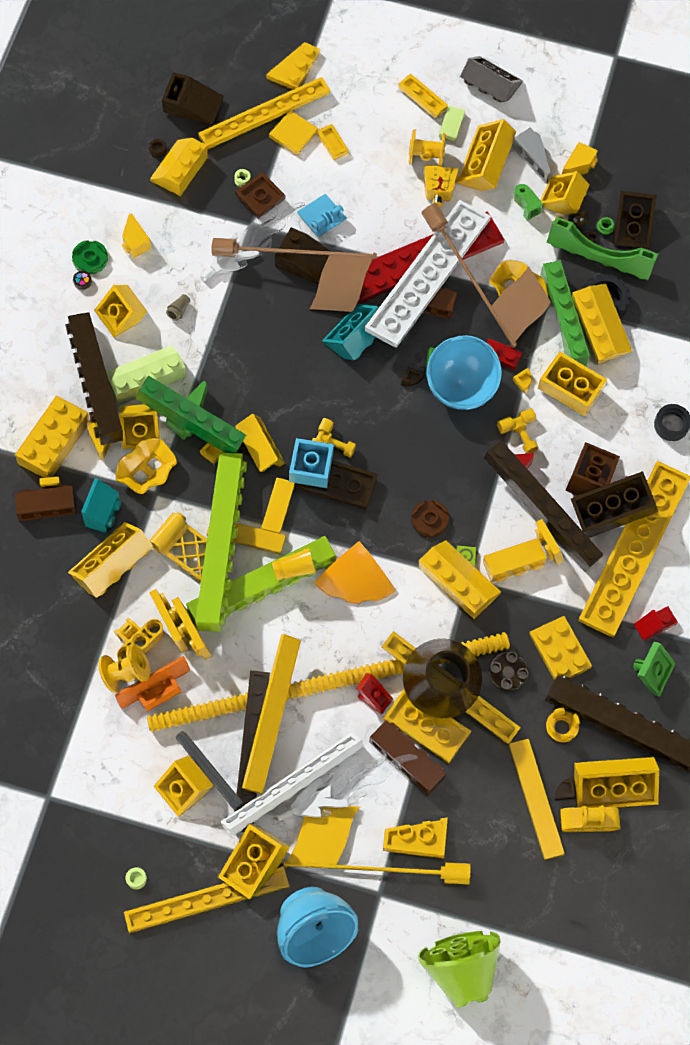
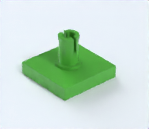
(655, 668)

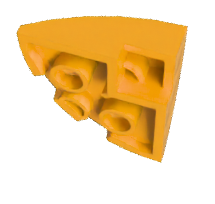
(355, 577)

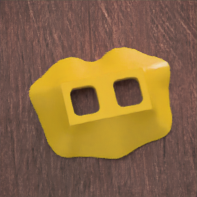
(511, 270)
(138, 460)

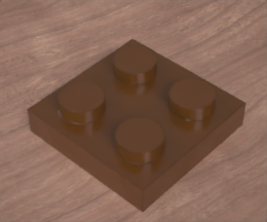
(260, 195)

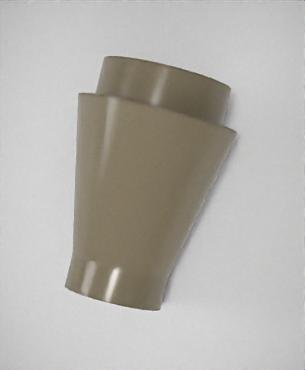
(177, 308)

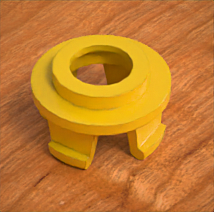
(561, 715)

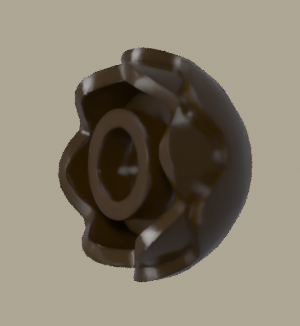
(579, 219)

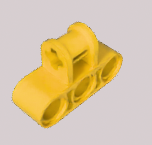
(131, 634)
(590, 819)

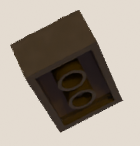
(634, 219)
(303, 265)

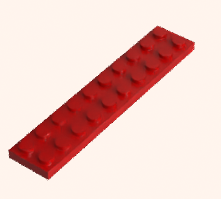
(389, 268)

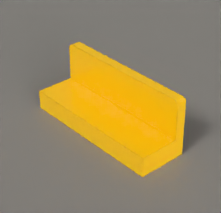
(260, 443)

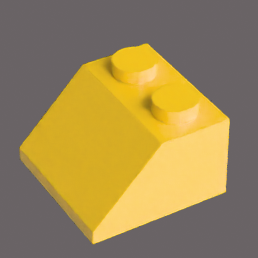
(565, 193)
(120, 309)
(138, 424)
(183, 785)

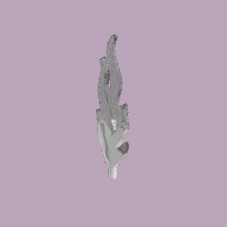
(252, 237)
(337, 793)

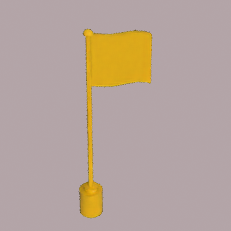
(325, 838)

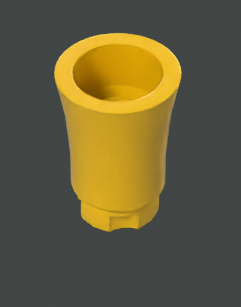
(294, 565)

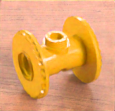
(426, 149)
(131, 667)

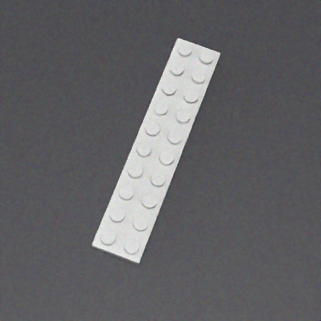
(426, 275)

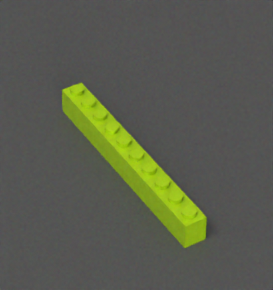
(219, 544)

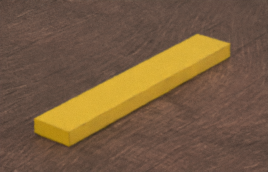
(536, 799)

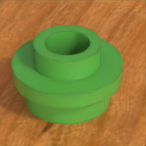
(605, 222)

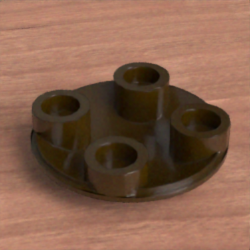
(508, 671)

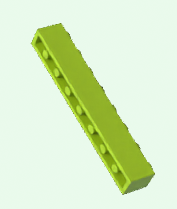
(263, 581)

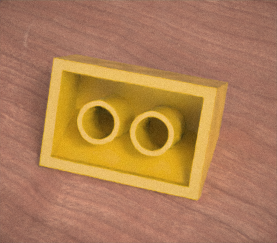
(180, 165)

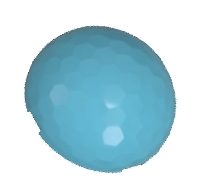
(464, 372)

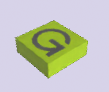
(468, 552)

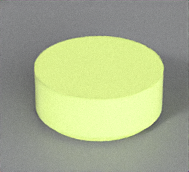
(136, 878)

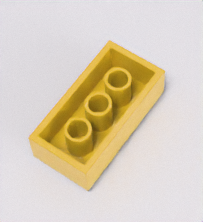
(52, 437)

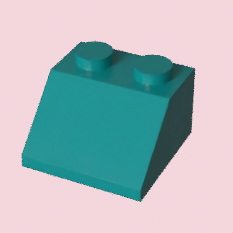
(100, 506)

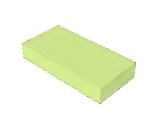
(452, 123)

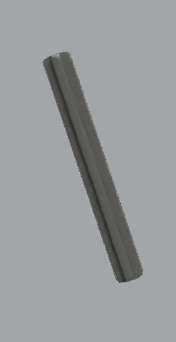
(209, 770)

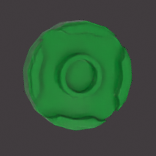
(90, 257)

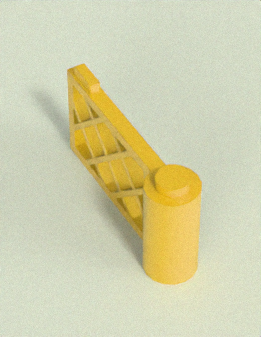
(168, 537)

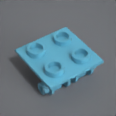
(322, 215)

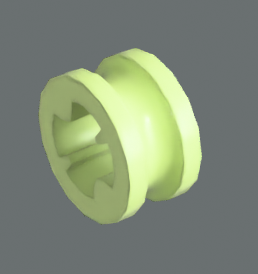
(242, 172)

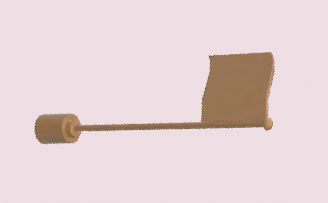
(339, 281)
(517, 305)

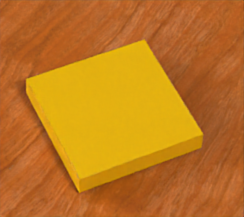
(293, 132)

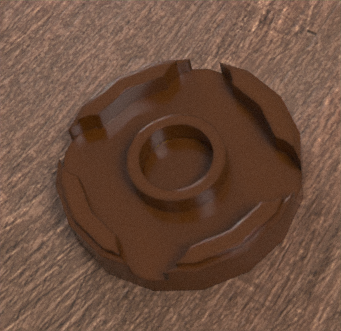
(430, 518)

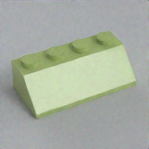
(161, 365)

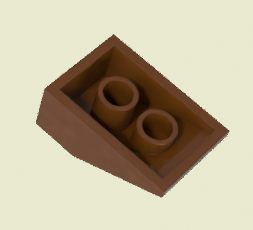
(592, 470)

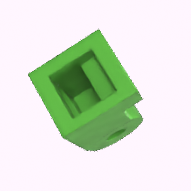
(528, 200)

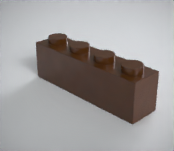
(420, 771)

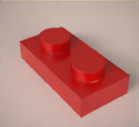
(507, 356)

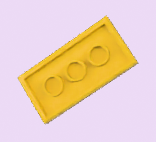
(436, 735)

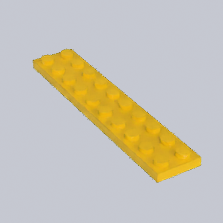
(633, 553)

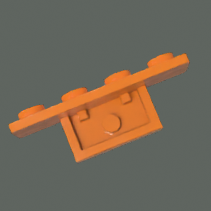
(157, 689)

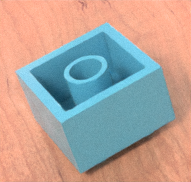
(311, 463)

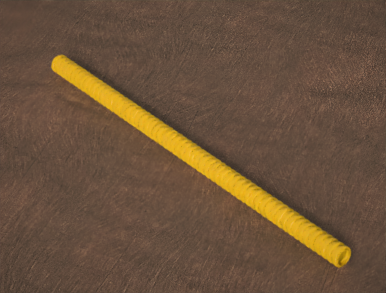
(311, 686)

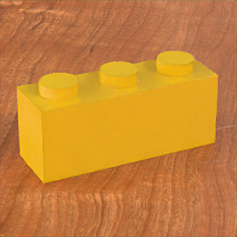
(514, 560)

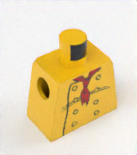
(439, 183)

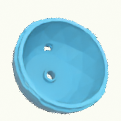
(309, 944)

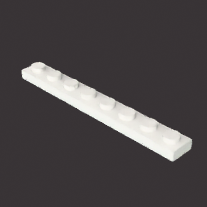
(292, 783)

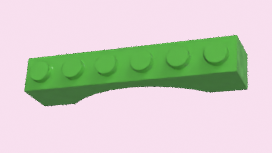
(567, 236)
(570, 327)

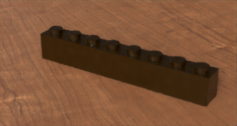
(94, 378)
(543, 505)
(620, 722)

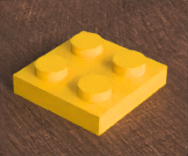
(546, 538)

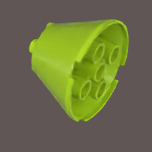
(463, 965)

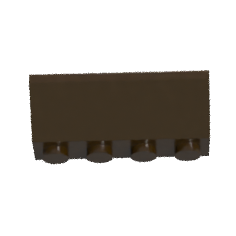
(614, 505)

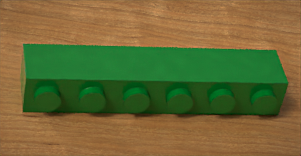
(190, 416)

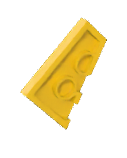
(295, 67)
(419, 839)

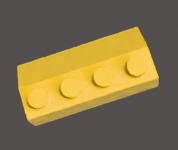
(487, 155)
(601, 323)
(111, 559)
(458, 578)
(617, 783)

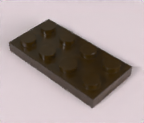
(345, 485)

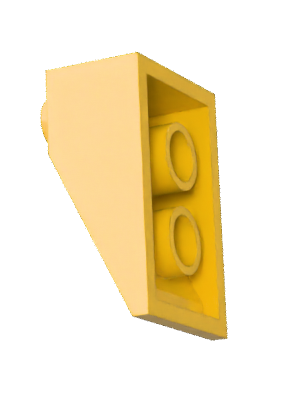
(253, 860)

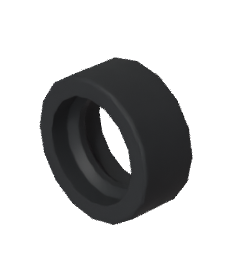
(666, 433)

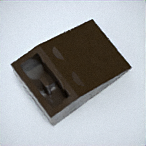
(191, 99)

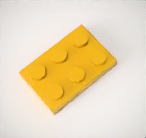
(170, 619)
(190, 629)
(560, 649)

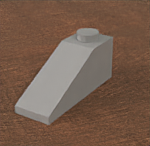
(531, 150)

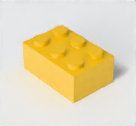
(572, 383)

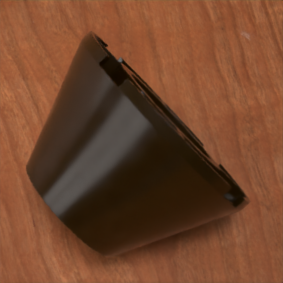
(429, 699)

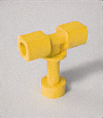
(519, 425)
(326, 437)

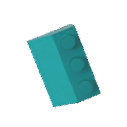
(349, 336)

